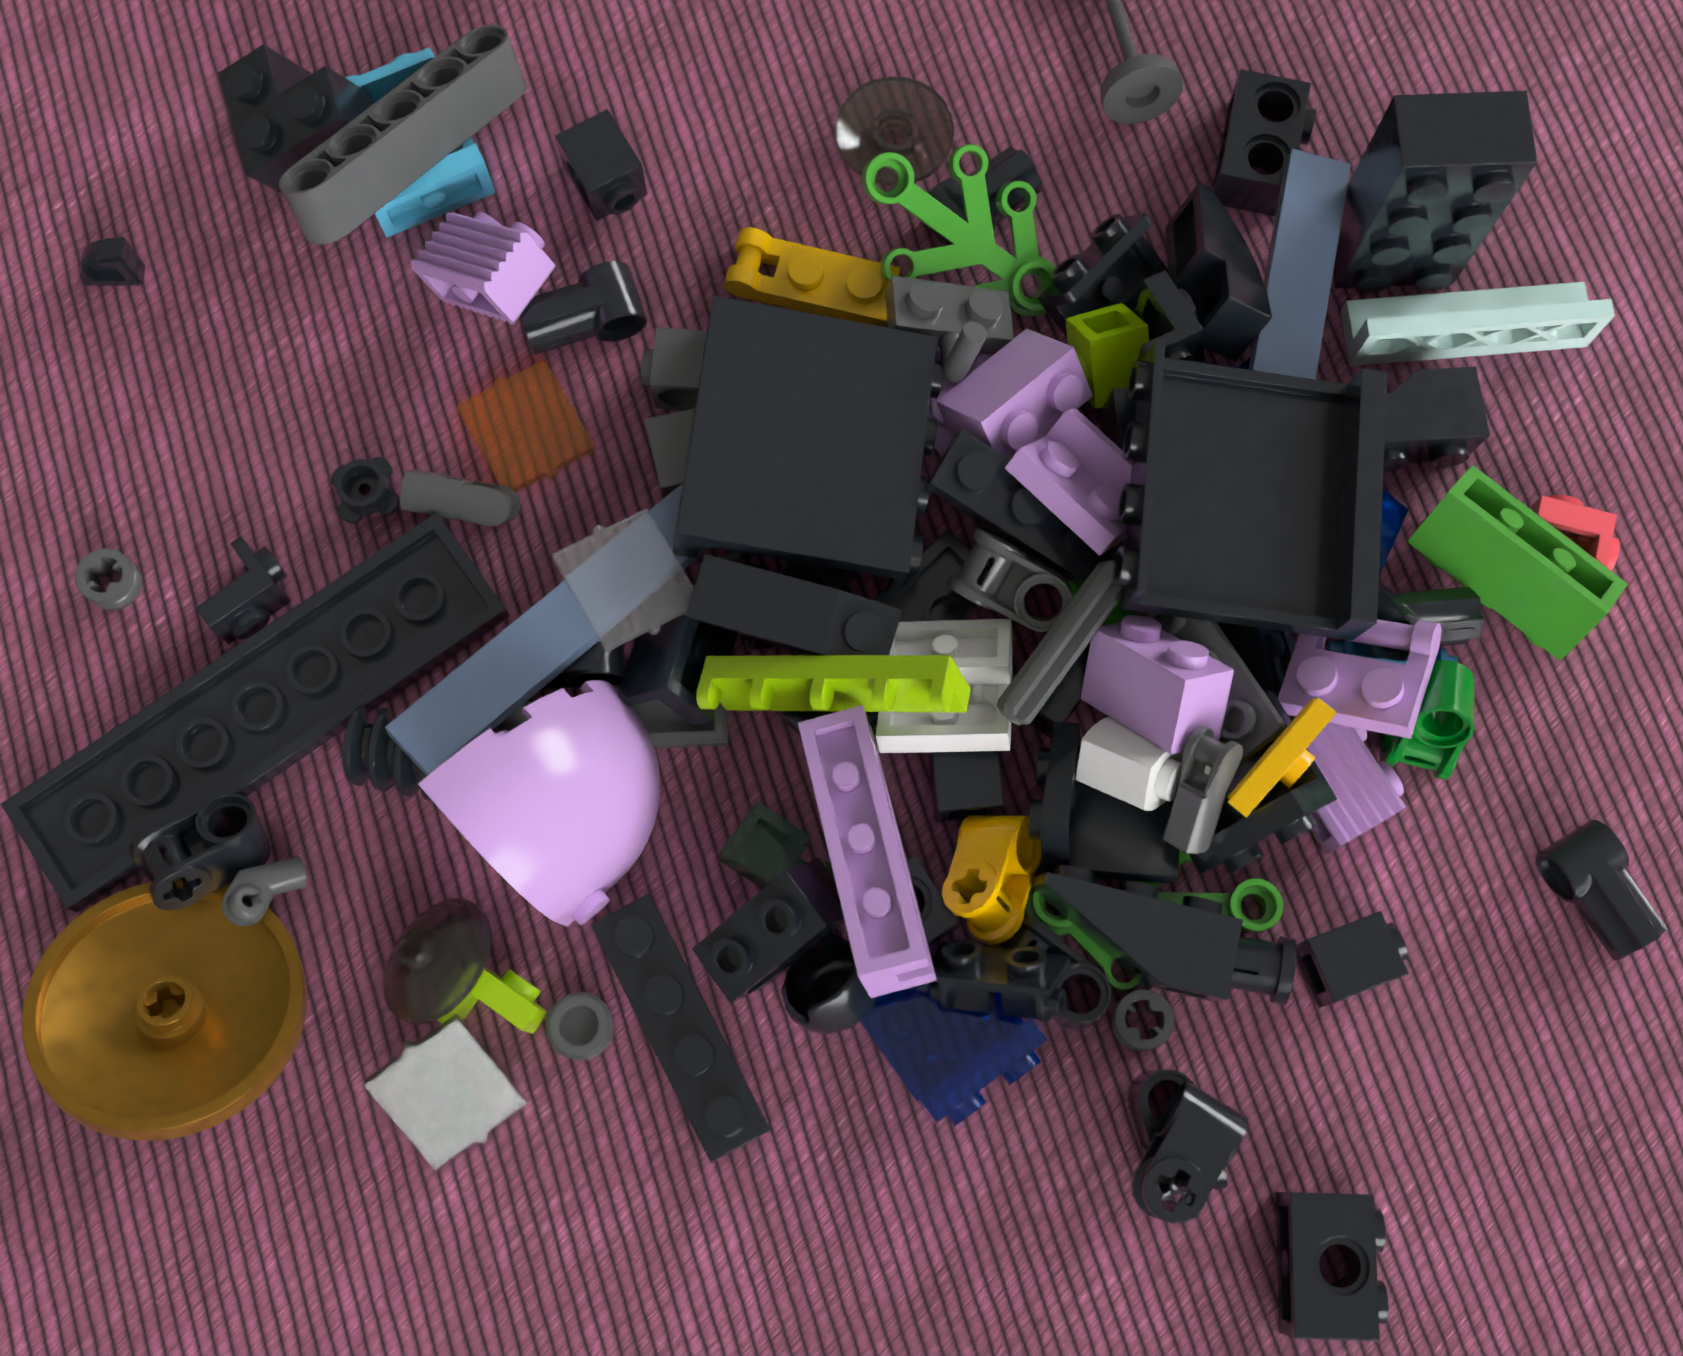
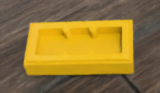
(1284, 759)

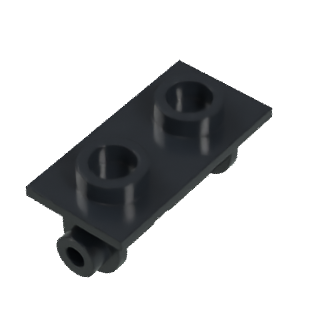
(1024, 977)

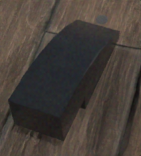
(1218, 273)

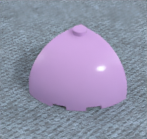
(557, 799)

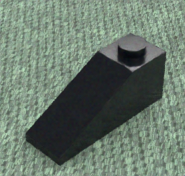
(790, 611)

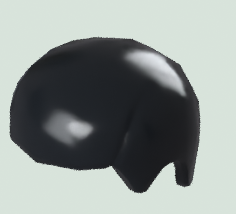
(825, 990)

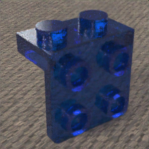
(948, 1052)

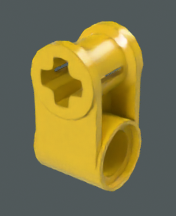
(992, 872)

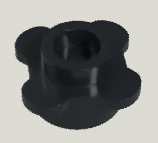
(358, 473)

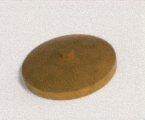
(162, 1015)

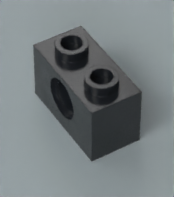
(1305, 1300)

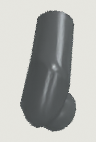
(256, 886)

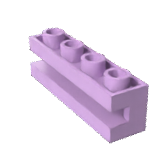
(866, 853)

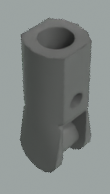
(458, 498)
(1198, 794)

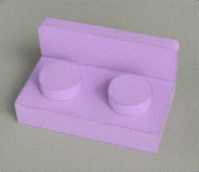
(1077, 478)

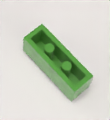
(1517, 563)

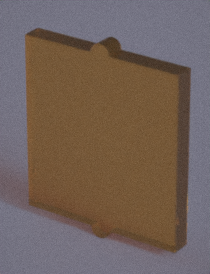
(526, 427)

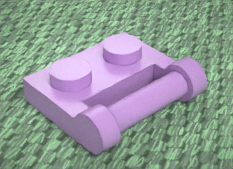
(1362, 689)

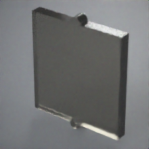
(445, 1092)

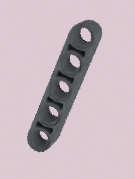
(403, 135)

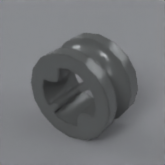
(100, 564)
(1153, 1004)

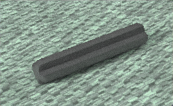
(1061, 646)

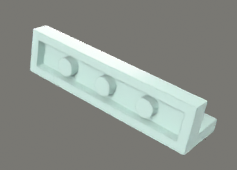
(1472, 323)

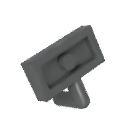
(959, 316)

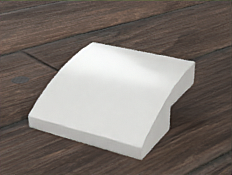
(985, 660)

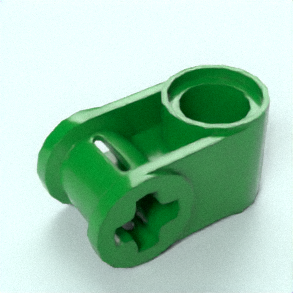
(1441, 725)

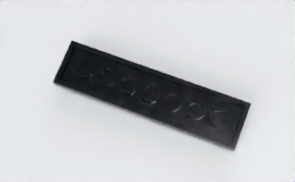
(256, 708)

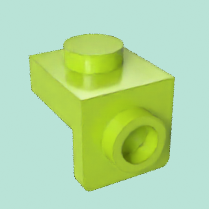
(508, 996)

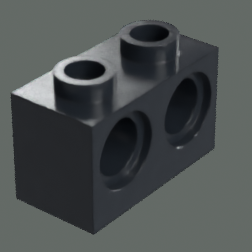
(1256, 142)
(772, 930)

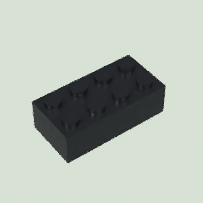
(1432, 188)

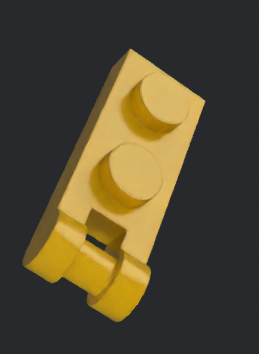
(808, 279)

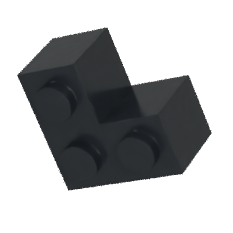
(285, 110)

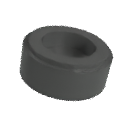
(580, 1026)

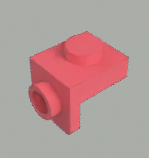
(1581, 524)

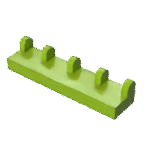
(833, 683)

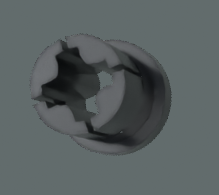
(1265, 967)

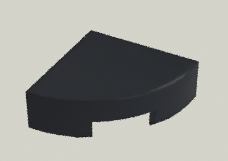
(111, 264)

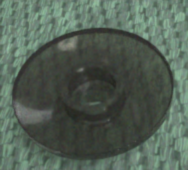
(900, 110)
(437, 961)

